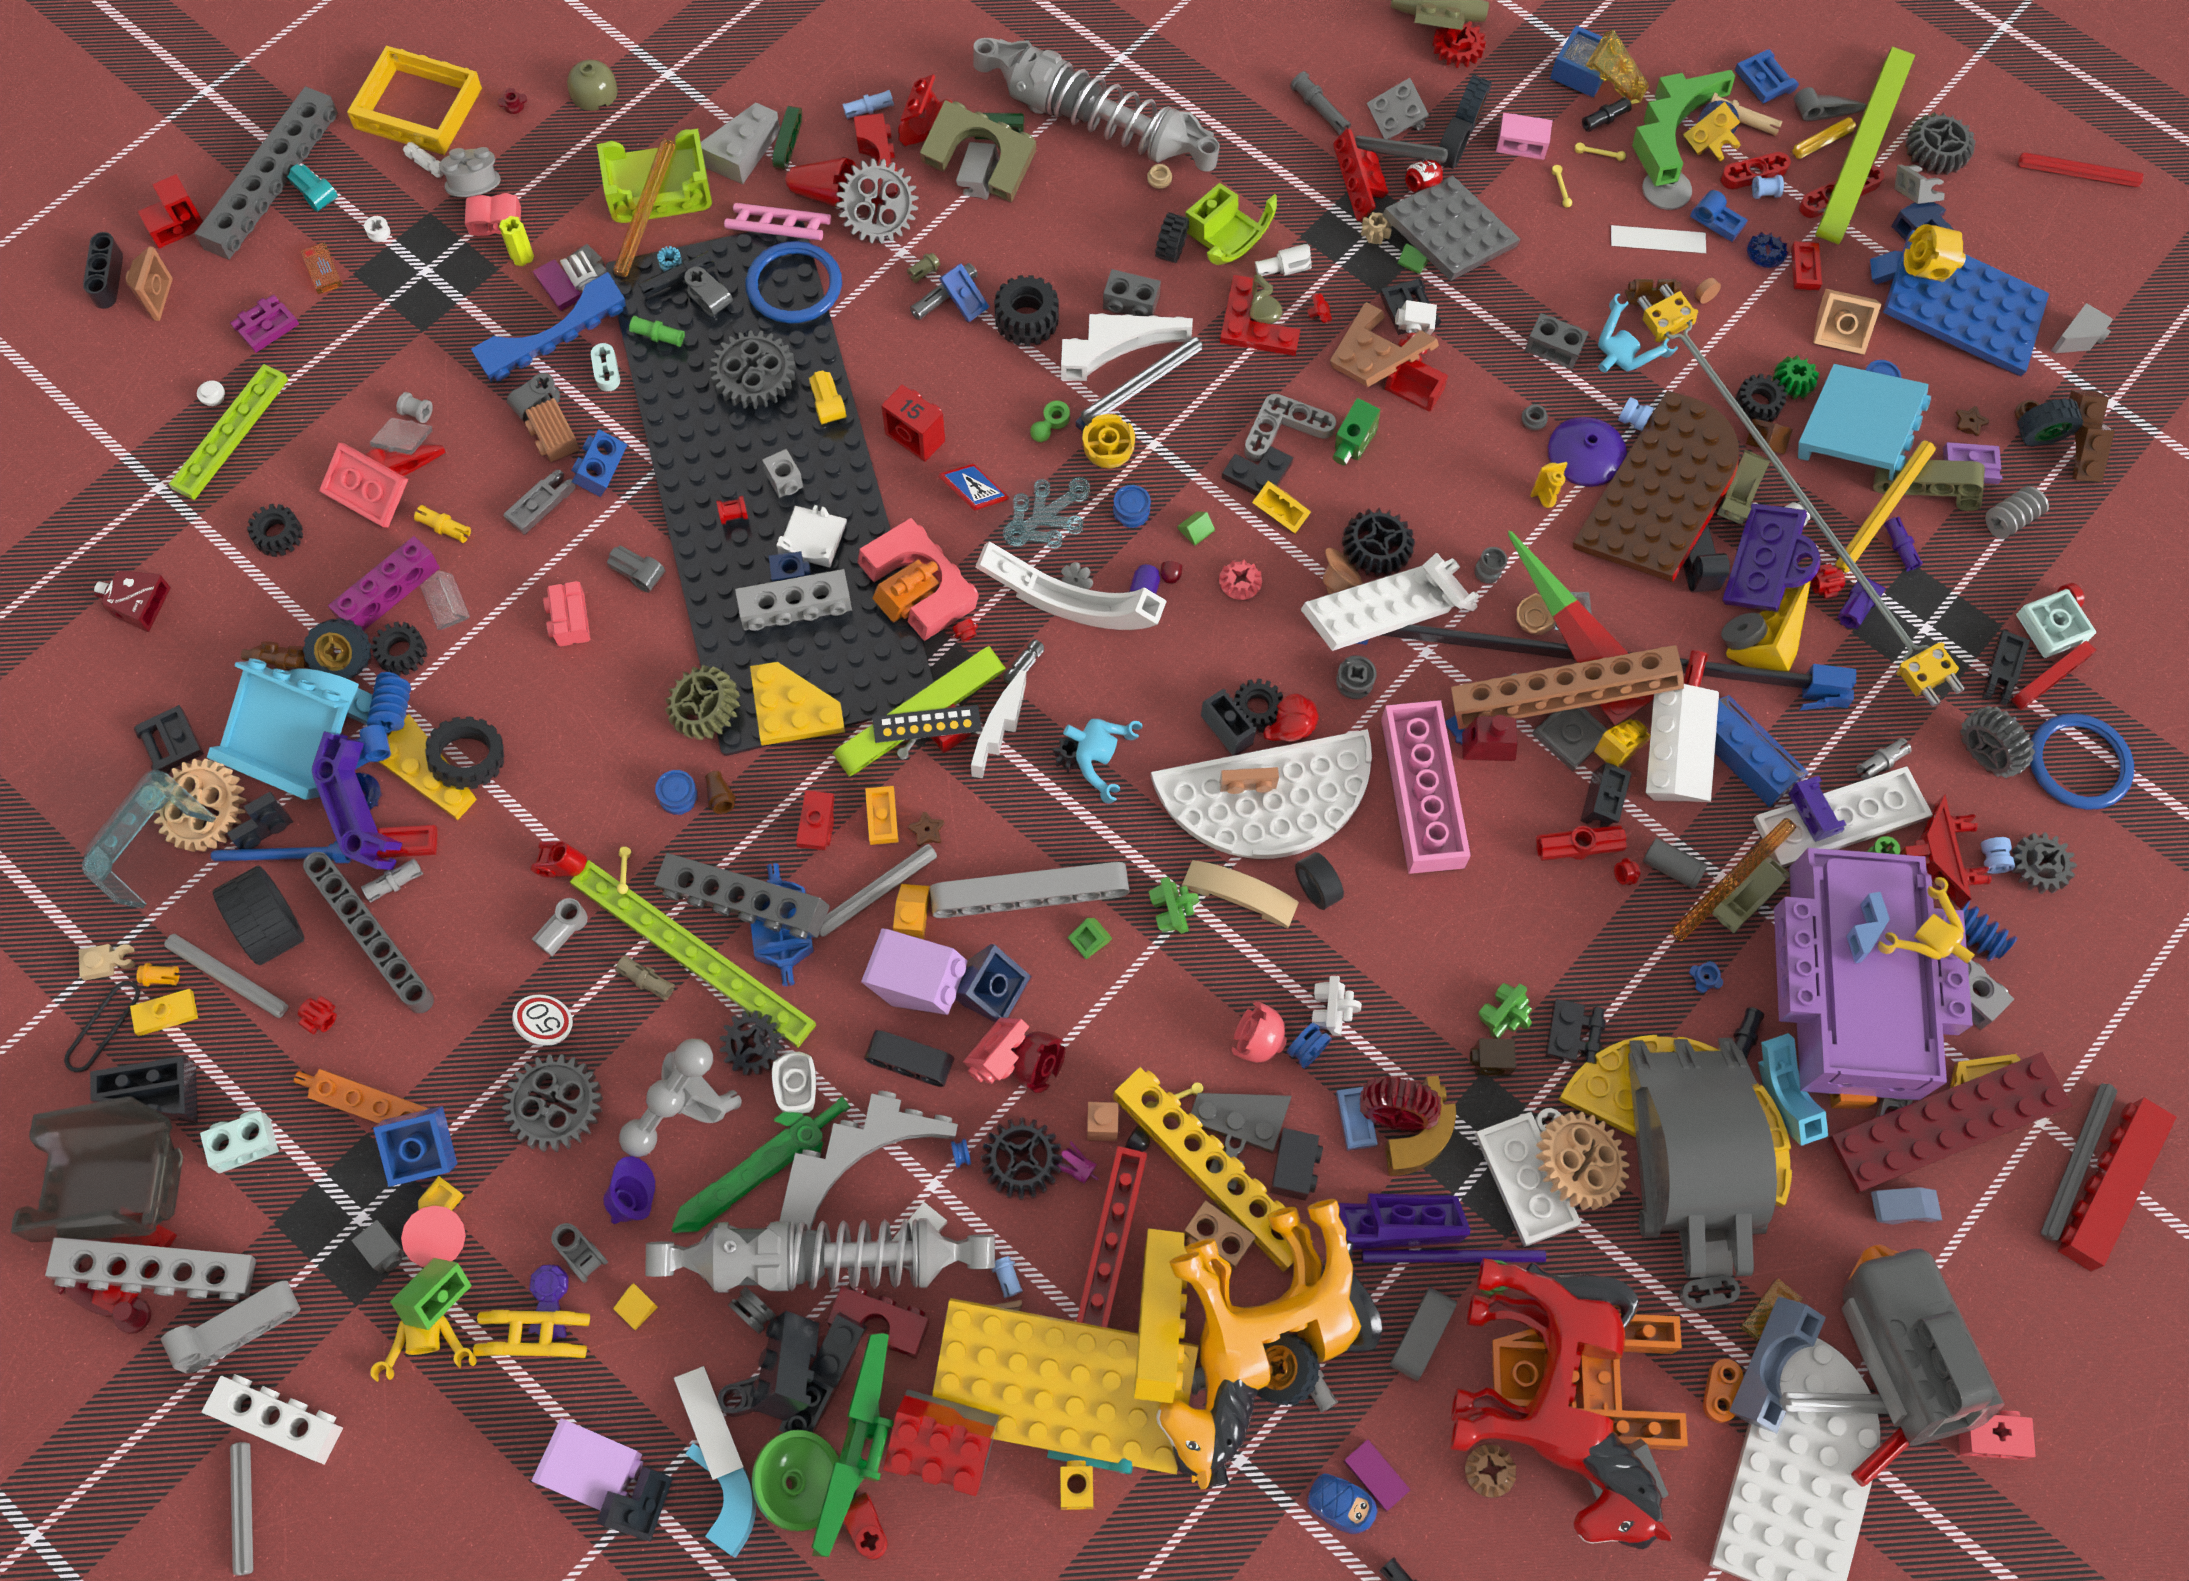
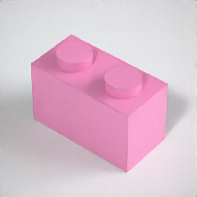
(1524, 136)

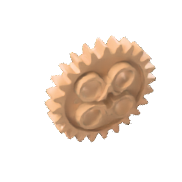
(209, 780)
(1603, 1173)

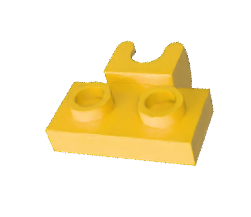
(1714, 132)

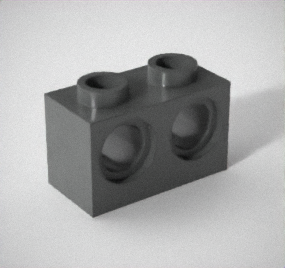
(1131, 294)
(1556, 341)

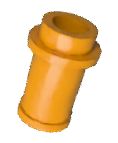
(151, 974)

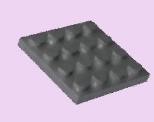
(1451, 227)

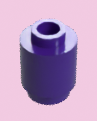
(1145, 577)

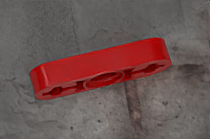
(1762, 162)

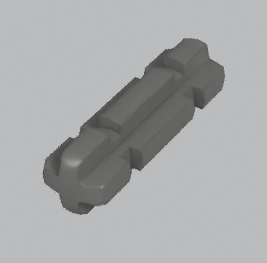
(1024, 660)

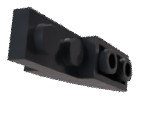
(829, 1372)

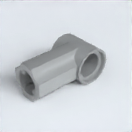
(558, 928)

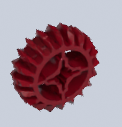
(1400, 1104)

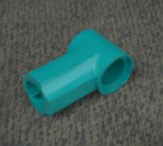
(315, 191)

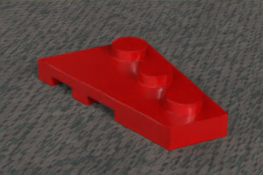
(110, 1298)

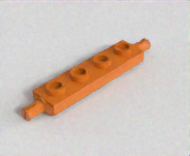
(355, 1097)

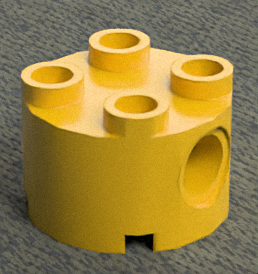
(1934, 253)

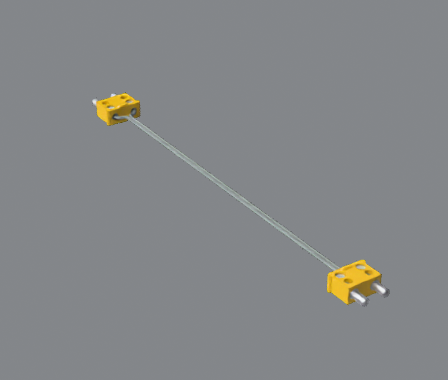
(1920, 671)

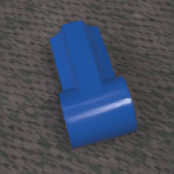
(375, 745)

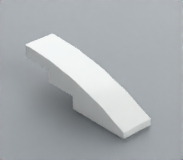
(1002, 717)

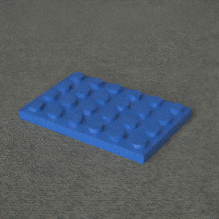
(1973, 310)

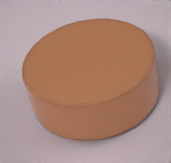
(1707, 290)

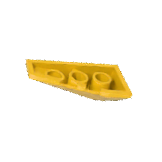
(1782, 639)

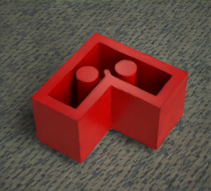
(172, 216)

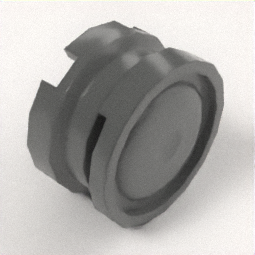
(1356, 677)
(755, 1307)

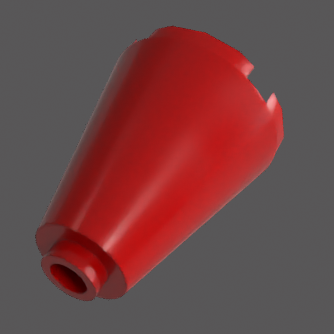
(820, 179)

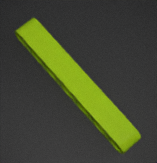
(947, 690)

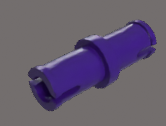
(1903, 543)

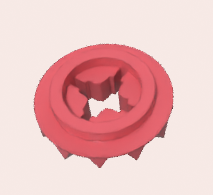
(1241, 590)

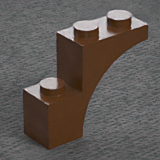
(2093, 438)

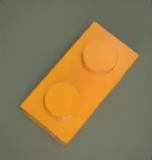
(881, 815)

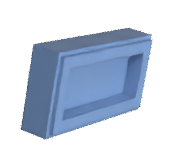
(1357, 1129)

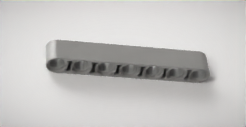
(1029, 890)

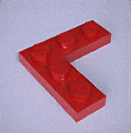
(1242, 332)

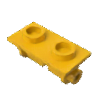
(1549, 483)

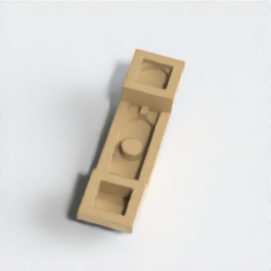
(1241, 890)

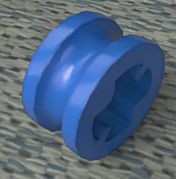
(960, 1153)

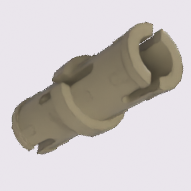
(644, 978)

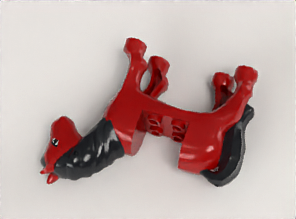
(1573, 1319)

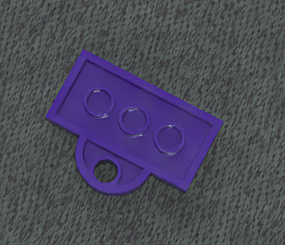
(1770, 558)

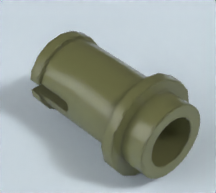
(923, 267)

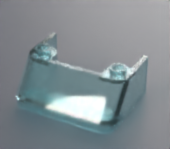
(126, 821)

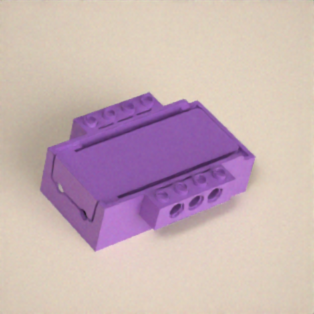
(1874, 1021)

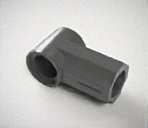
(641, 571)

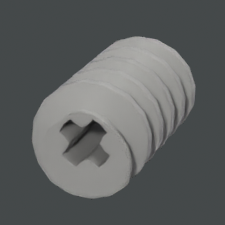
(2016, 512)

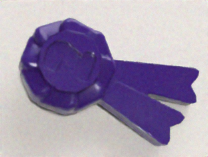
(548, 1286)

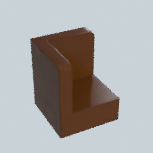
(1774, 434)

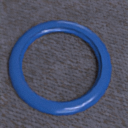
(782, 249)
(2109, 734)

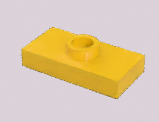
(164, 1012)

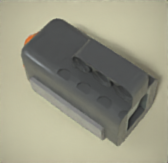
(1917, 1345)

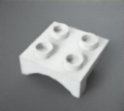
(813, 534)
(1441, 574)

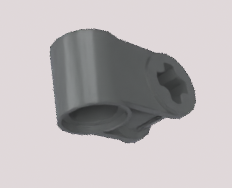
(706, 291)
(532, 394)
(581, 1255)

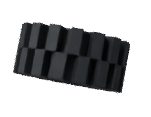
(1172, 237)
(1765, 388)
(269, 518)
(392, 636)
(1263, 692)

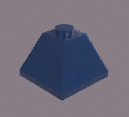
(991, 983)

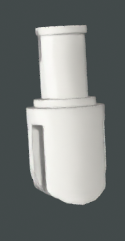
(1286, 261)
(582, 270)

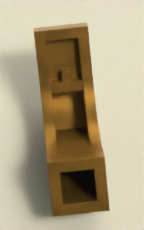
(1417, 1152)

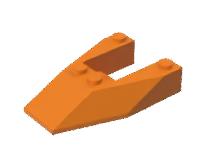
(1521, 1363)

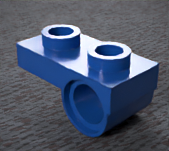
(1715, 215)

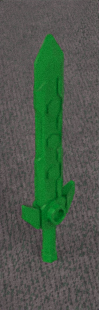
(761, 1165)

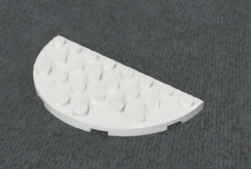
(1313, 798)

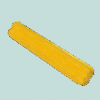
(1823, 138)

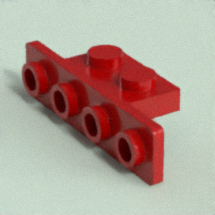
(1360, 173)

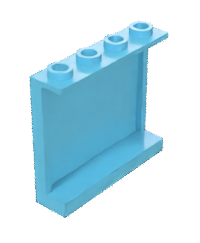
(1865, 418)
(278, 728)

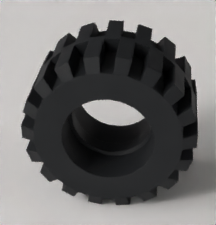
(1021, 294)

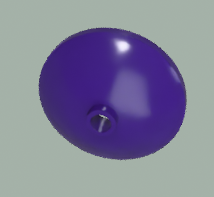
(1587, 462)

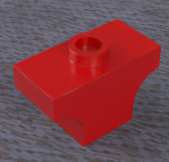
(816, 820)

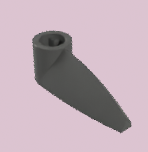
(1820, 107)

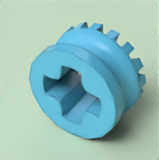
(669, 253)

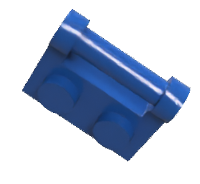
(1761, 80)

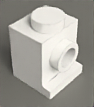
(1416, 317)

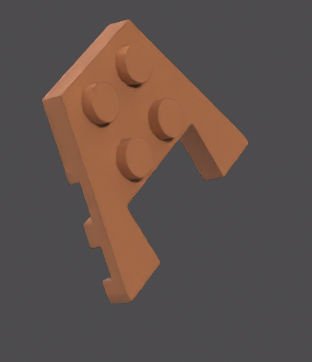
(1370, 357)

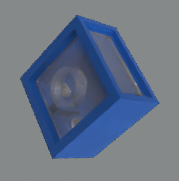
(1571, 62)

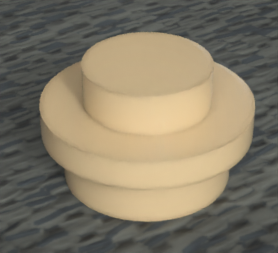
(1159, 176)

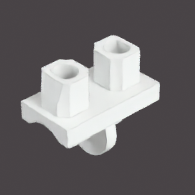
(1333, 993)

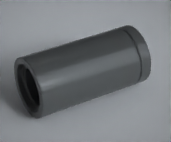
(1675, 863)

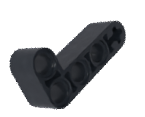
(1704, 567)

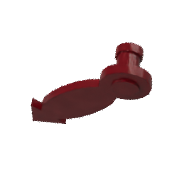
(127, 1316)

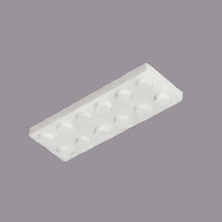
(1375, 608)
(1866, 807)

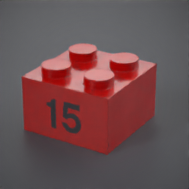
(913, 422)

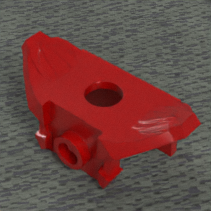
(921, 99)

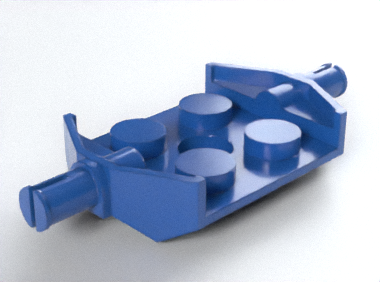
(775, 947)

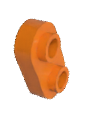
(1721, 1389)

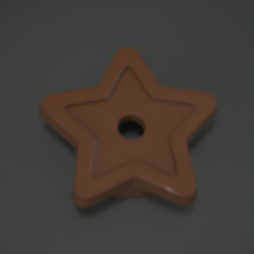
(1971, 427)
(930, 836)

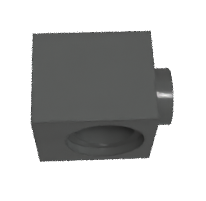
(379, 1247)

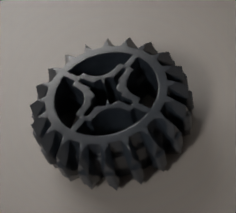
(1372, 550)
(1011, 1149)

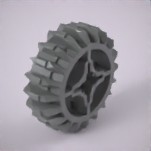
(1925, 146)
(1997, 741)

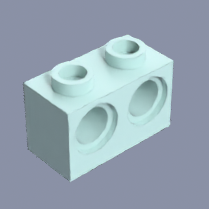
(240, 1148)

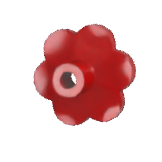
(1320, 308)

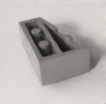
(741, 142)

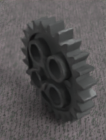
(753, 369)
(540, 1126)

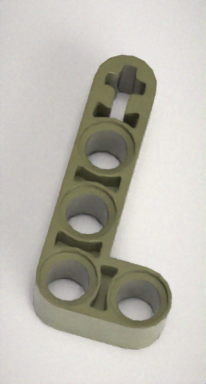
(1942, 478)

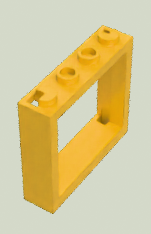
(403, 131)

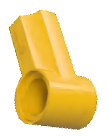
(827, 401)

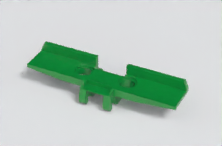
(862, 1425)

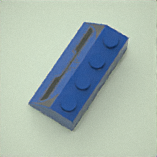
(1754, 753)

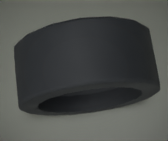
(1455, 141)
(1319, 880)

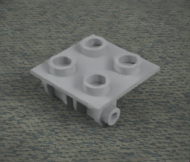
(1398, 109)

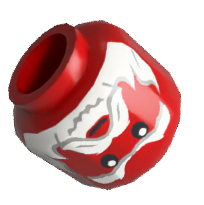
(1423, 175)

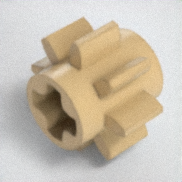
(1376, 228)

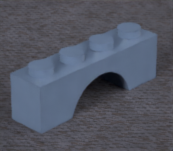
(1787, 1331)

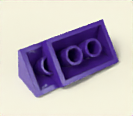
(1404, 1221)

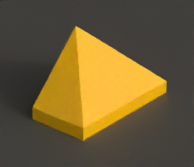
(1281, 506)

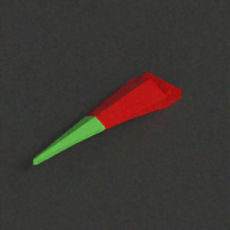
(1580, 630)

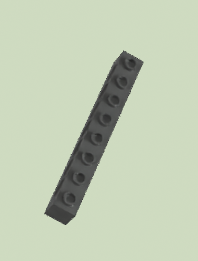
(266, 173)

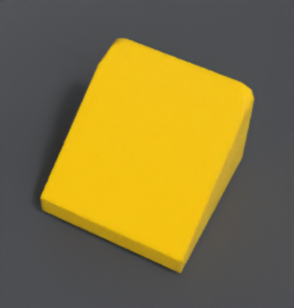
(634, 1306)

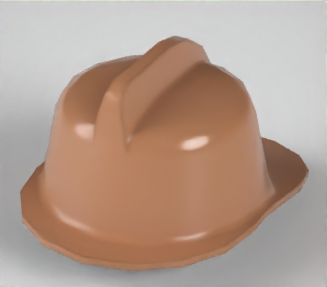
(1339, 573)

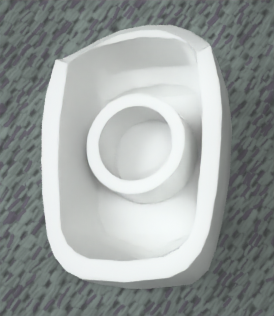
(794, 1082)

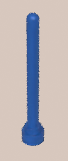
(332, 851)

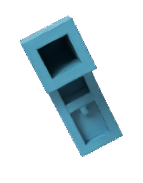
(359, 699)
(1781, 1079)
(738, 1509)

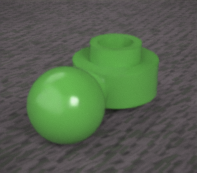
(1041, 430)

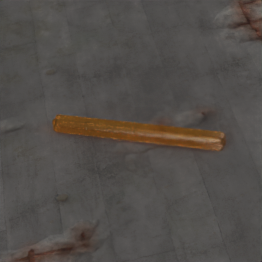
(644, 207)
(1733, 879)

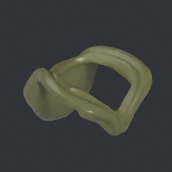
(1264, 307)

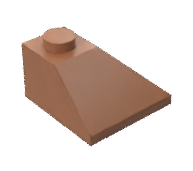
(150, 281)

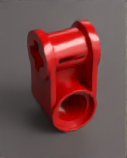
(558, 860)
(863, 1521)

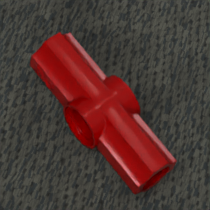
(1597, 840)

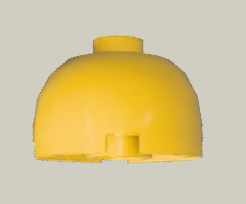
(1108, 441)

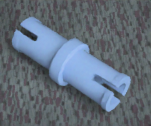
(868, 104)

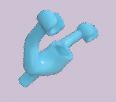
(1623, 346)
(1099, 745)

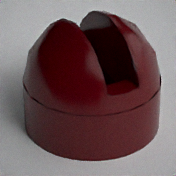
(1171, 571)

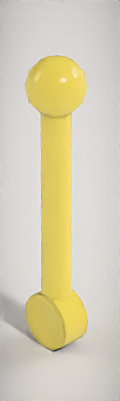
(1580, 148)
(1557, 170)
(624, 853)
(1195, 1089)

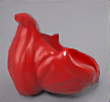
(1295, 719)

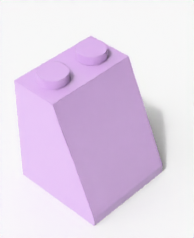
(914, 972)
(586, 1465)

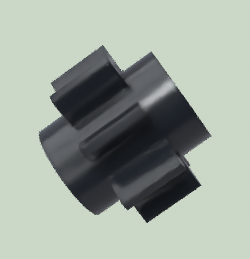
(1063, 759)

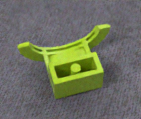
(1223, 227)

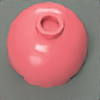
(1259, 1034)

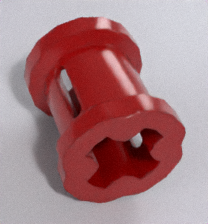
(732, 509)

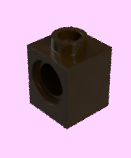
(1493, 1057)

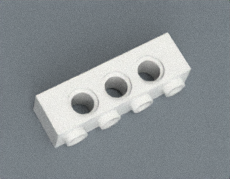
(226, 1406)

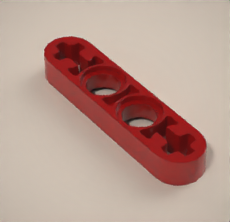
(1820, 194)
(2053, 675)

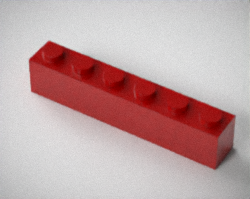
(2116, 1184)
(1112, 1237)

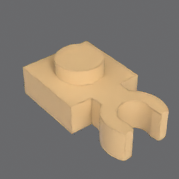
(101, 960)

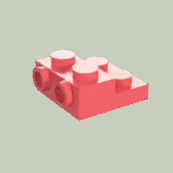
(993, 1054)

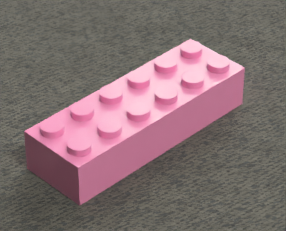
(1425, 787)

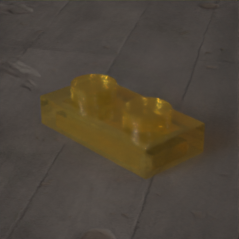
(1758, 1317)

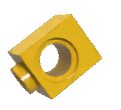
(1071, 1500)

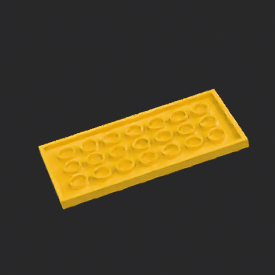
(1055, 1383)

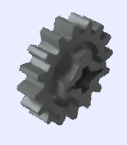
(2049, 876)

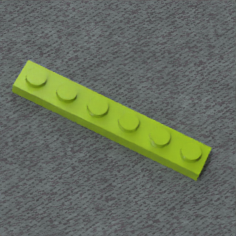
(228, 432)

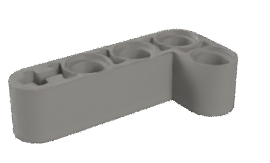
(198, 1347)

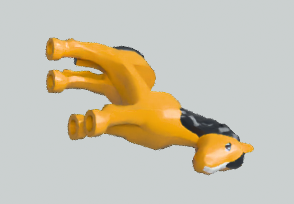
(1325, 1311)

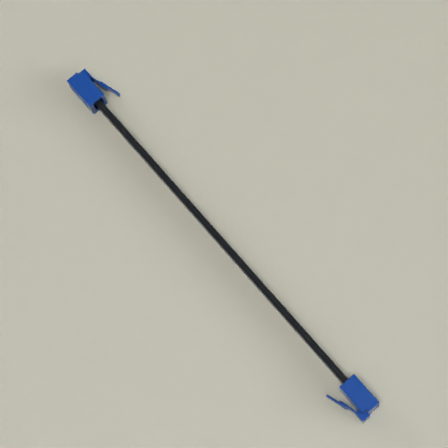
(1822, 682)

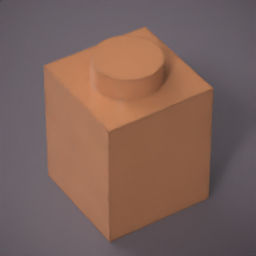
(1102, 1121)

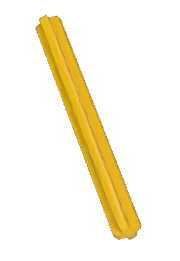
(1887, 503)

